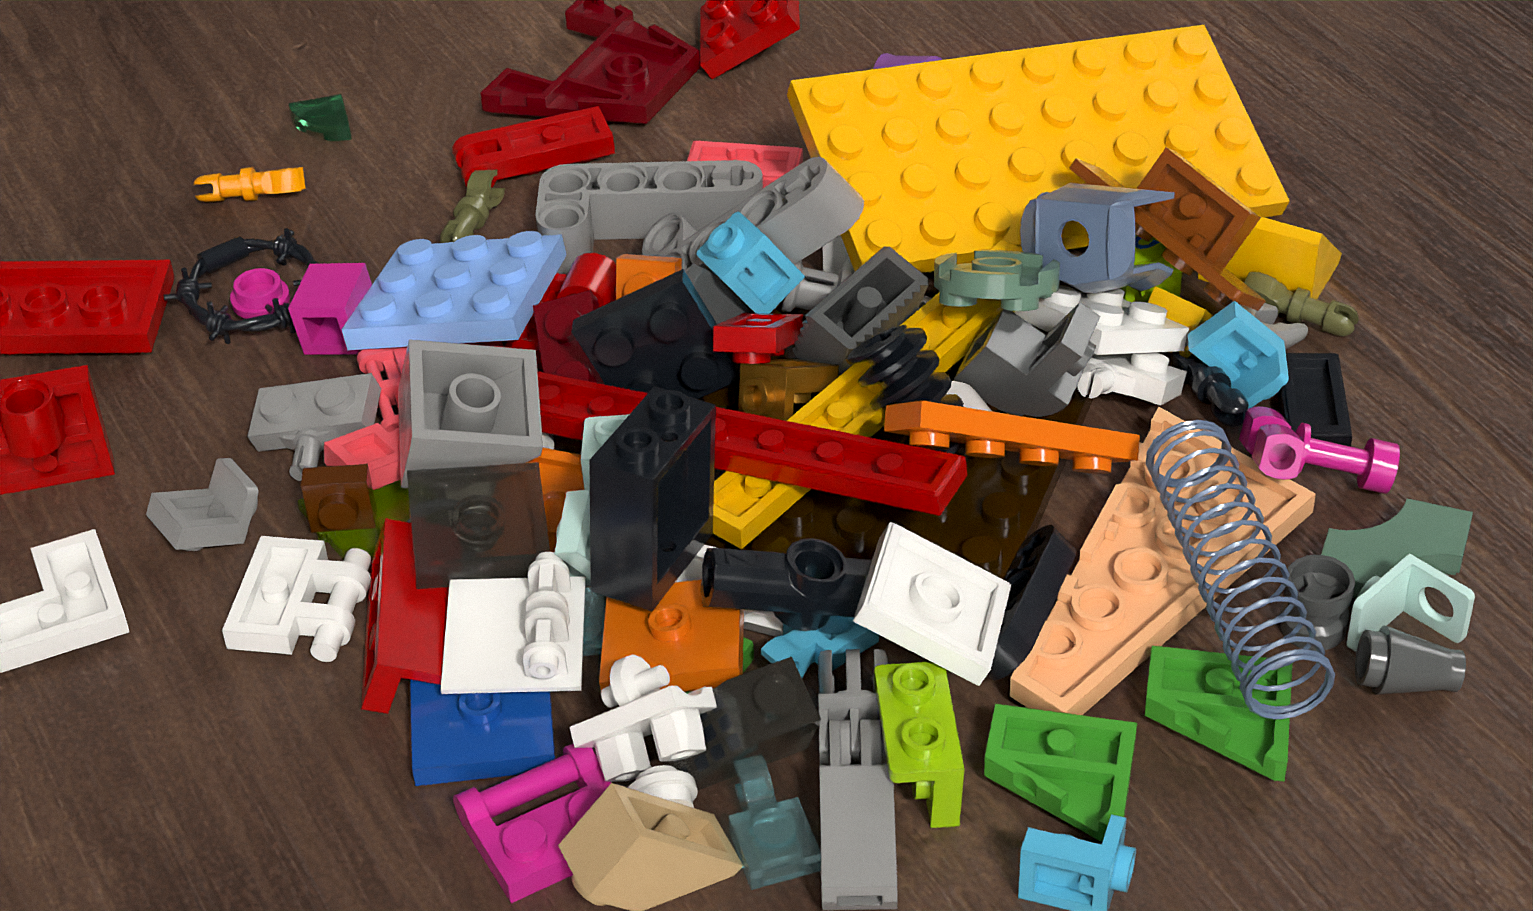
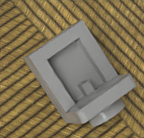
(207, 515)

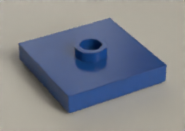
(478, 734)

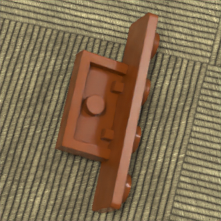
(1197, 227)

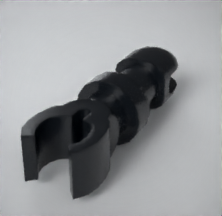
(1213, 387)

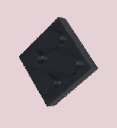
(657, 340)

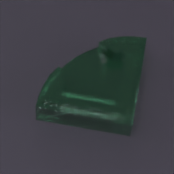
(323, 116)

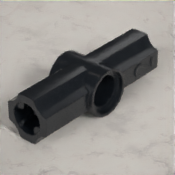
(797, 585)

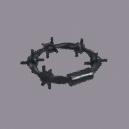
(223, 255)

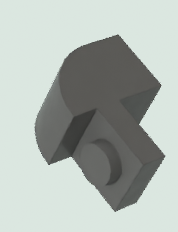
(1026, 370)

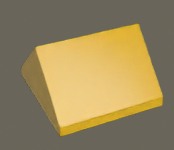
(1287, 254)

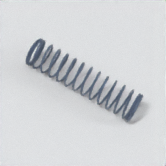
(1278, 660)

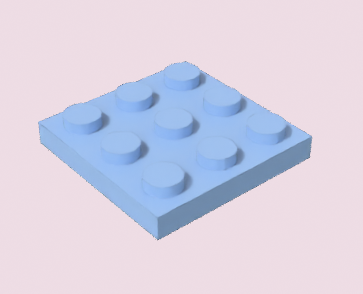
(456, 291)

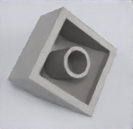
(467, 406)

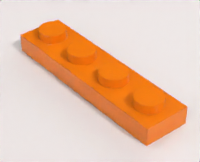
(991, 433)

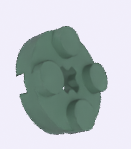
(996, 274)

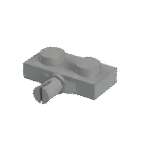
(310, 414)

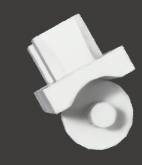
(643, 711)

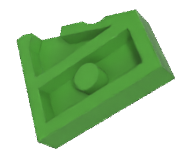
(1203, 701)
(1063, 763)

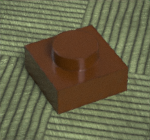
(339, 498)

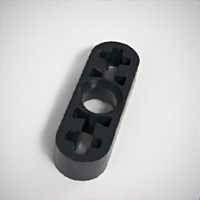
(1035, 583)

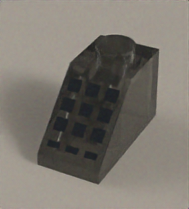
(754, 716)

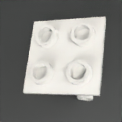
(516, 632)

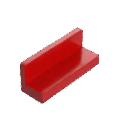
(402, 622)

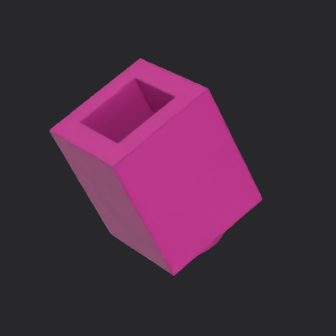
(326, 303)

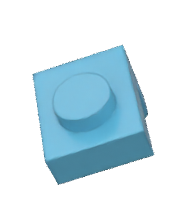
(1244, 351)

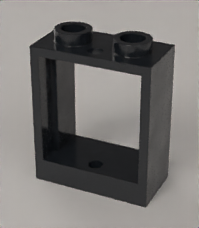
(652, 495)

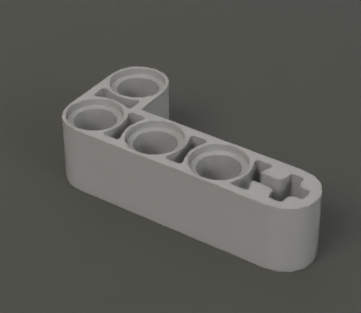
(629, 198)
(794, 212)

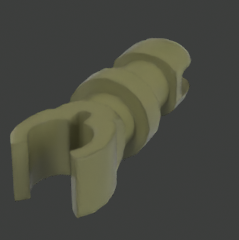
(473, 209)
(1298, 305)

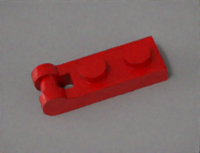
(535, 145)

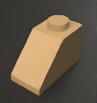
(645, 850)

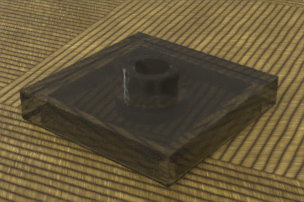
(476, 522)

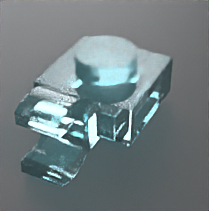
(770, 835)

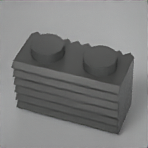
(865, 304)

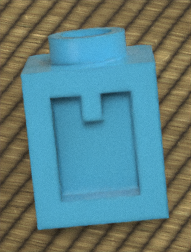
(750, 264)
(1073, 871)

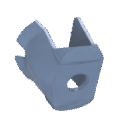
(1110, 225)

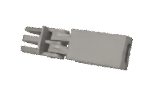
(854, 797)

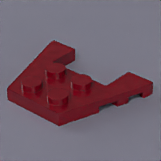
(623, 71)

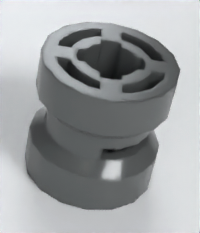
(1326, 592)

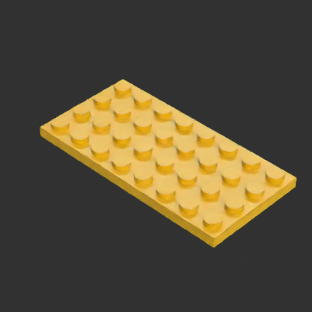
(967, 141)

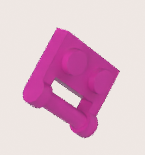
(526, 849)

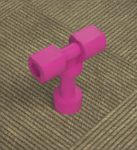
(1283, 452)

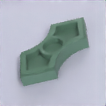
(1420, 528)

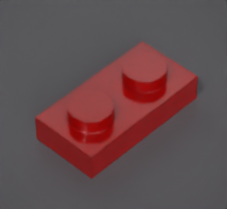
(756, 336)

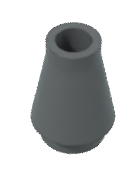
(1404, 663)

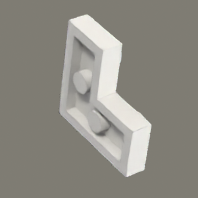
(71, 612)

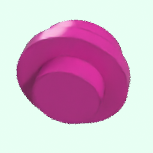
(255, 290)

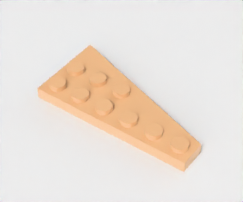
(1133, 574)

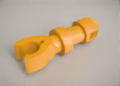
(251, 183)

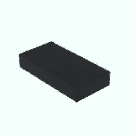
(1316, 397)

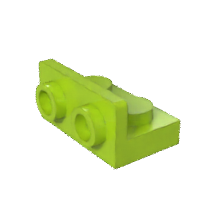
(922, 736)

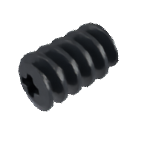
(904, 372)

